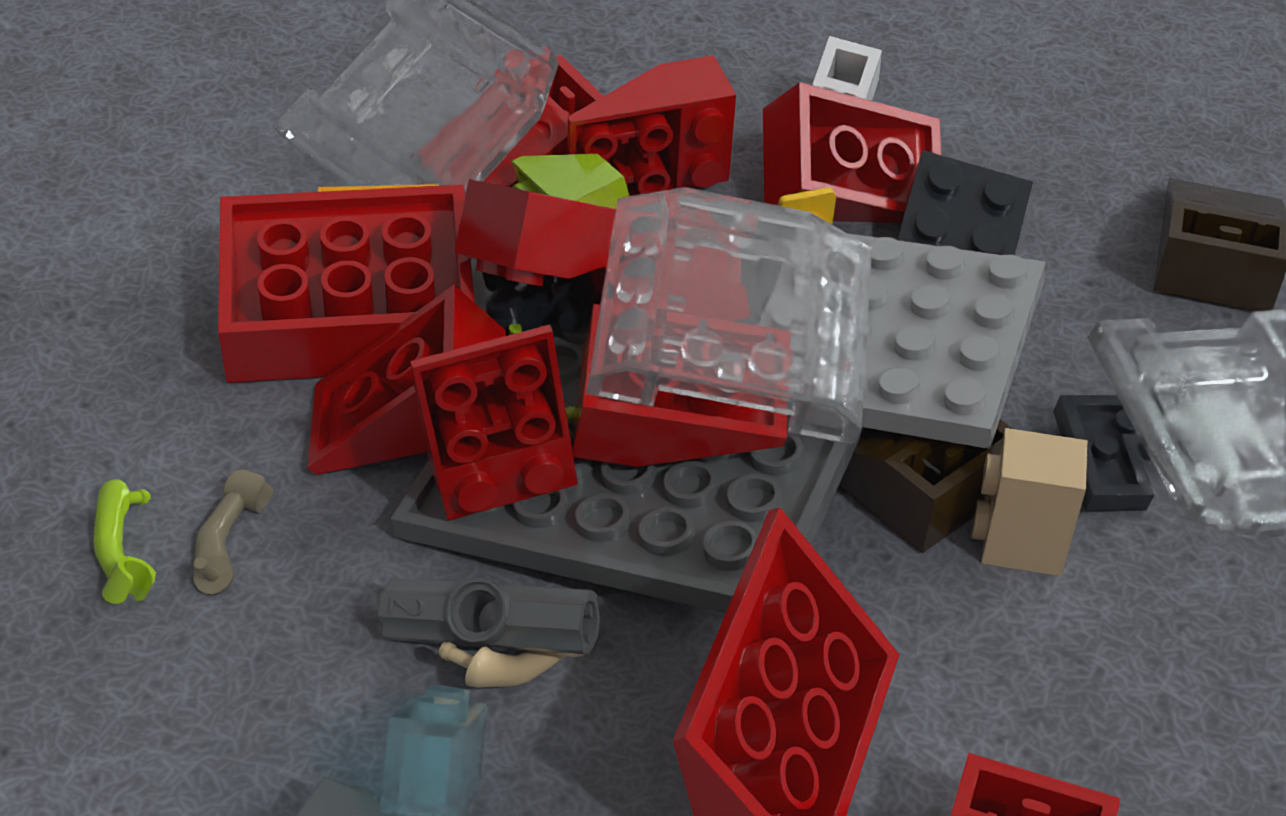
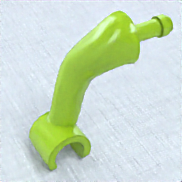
(123, 572)

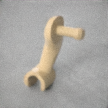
(501, 670)

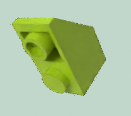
(571, 177)

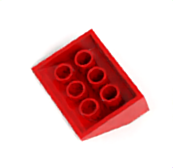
(330, 273)
(784, 689)

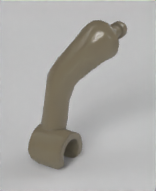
(212, 563)

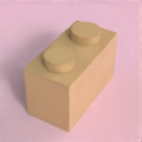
(1032, 501)

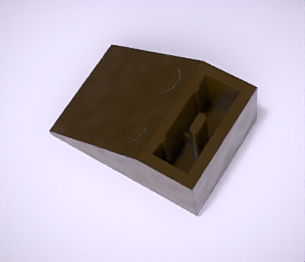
(1221, 246)
(918, 482)

